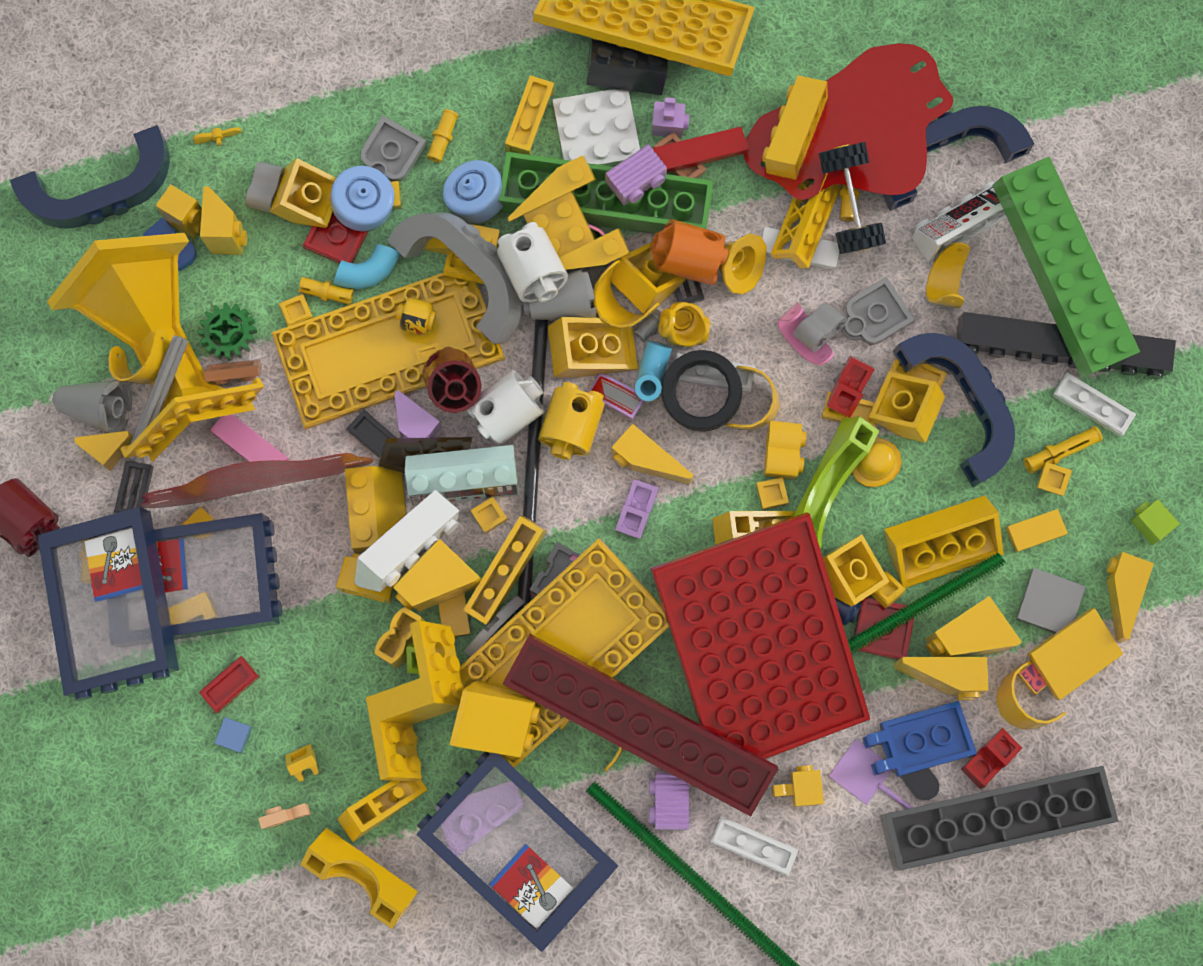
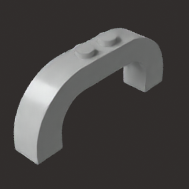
(479, 255)

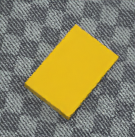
(1075, 653)

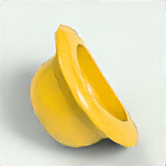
(879, 464)

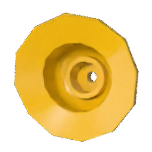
(744, 263)

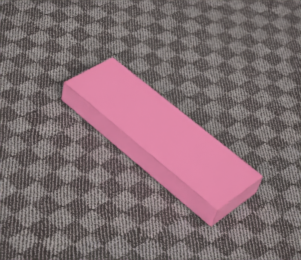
(245, 440)

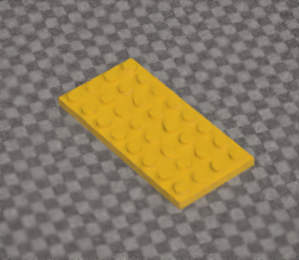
(684, 31)

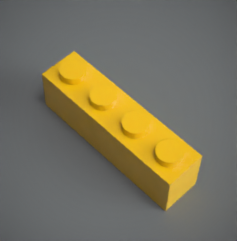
(795, 127)
(505, 570)

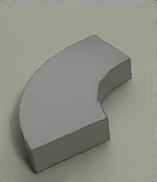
(495, 625)

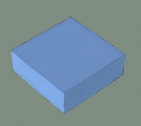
(233, 735)

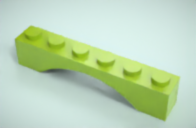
(842, 456)

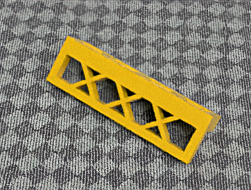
(810, 228)

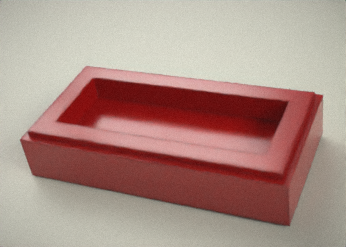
(229, 684)

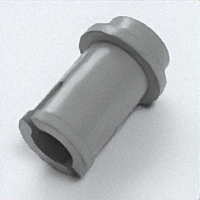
(648, 326)

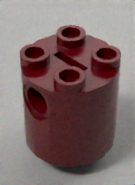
(452, 380)
(24, 517)

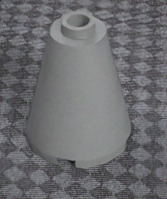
(571, 300)
(96, 404)

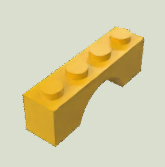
(334, 857)

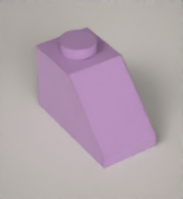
(414, 420)

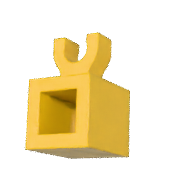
(804, 787)

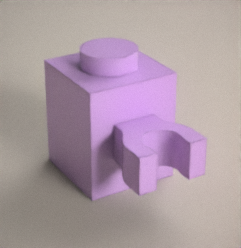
(669, 118)

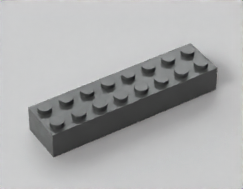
(998, 818)

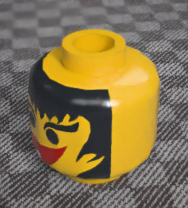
(416, 316)

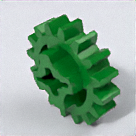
(217, 325)

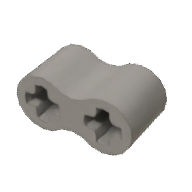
(264, 186)
(820, 327)

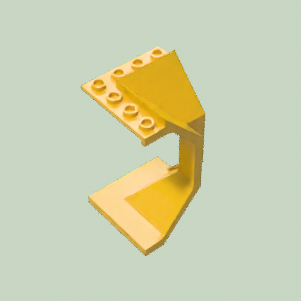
(131, 293)

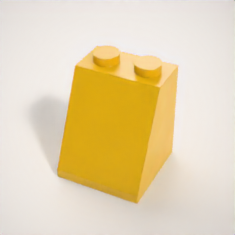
(435, 579)
(974, 633)
(494, 720)

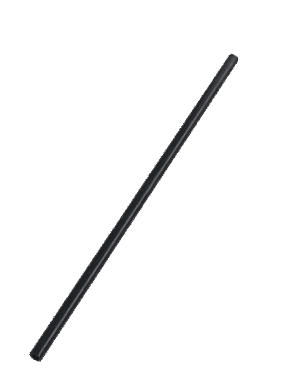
(533, 453)

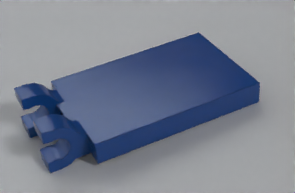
(922, 740)

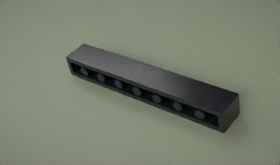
(1044, 341)

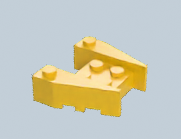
(561, 217)

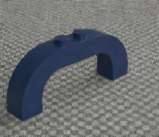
(983, 121)
(104, 201)
(979, 390)

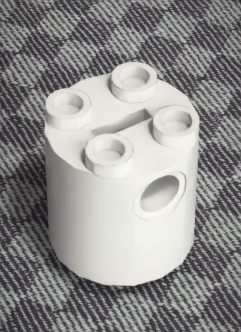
(532, 263)
(507, 407)

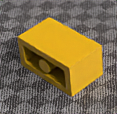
(180, 211)

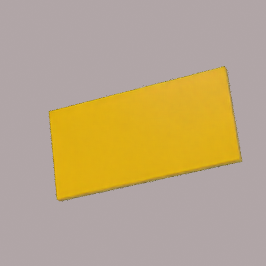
(363, 356)
(589, 612)

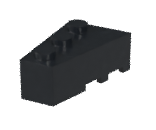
(625, 68)

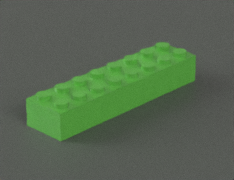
(676, 198)
(1065, 267)

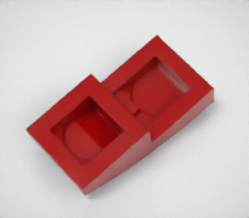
(849, 386)
(991, 758)

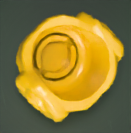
(684, 325)

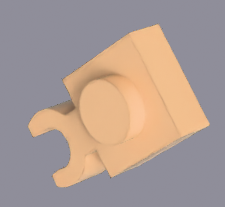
(277, 816)

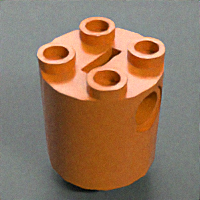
(689, 251)

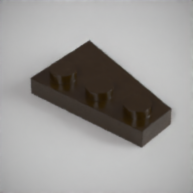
(396, 449)

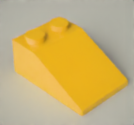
(590, 347)
(951, 675)

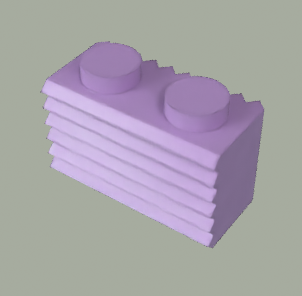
(636, 175)
(671, 802)

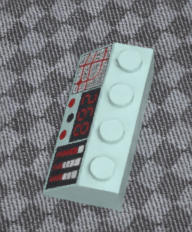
(462, 474)

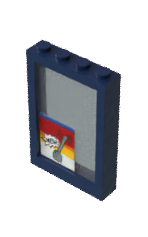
(220, 575)
(107, 604)
(516, 849)

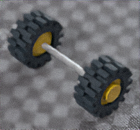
(862, 236)

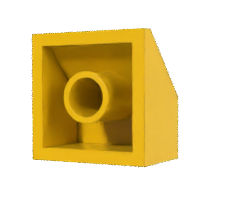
(304, 195)
(220, 226)
(641, 281)
(907, 406)
(854, 571)

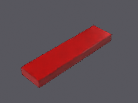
(703, 149)

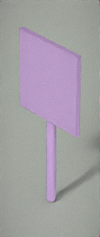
(857, 776)

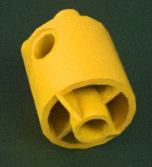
(569, 430)

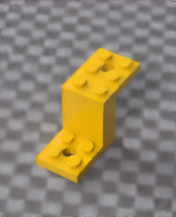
(400, 707)

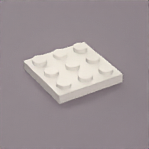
(597, 127)

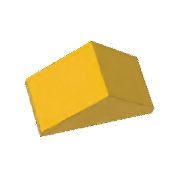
(105, 447)

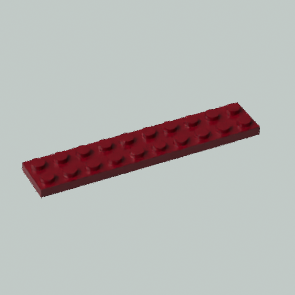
(640, 725)

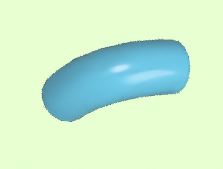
(369, 272)
(652, 370)

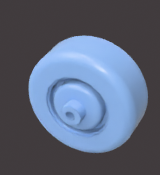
(473, 191)
(362, 198)

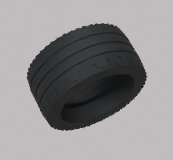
(687, 361)

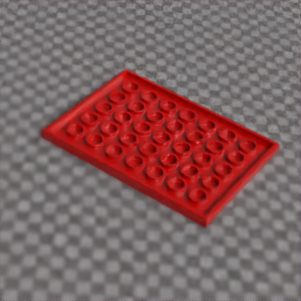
(762, 639)

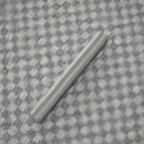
(161, 385)

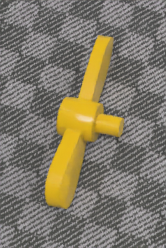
(216, 135)

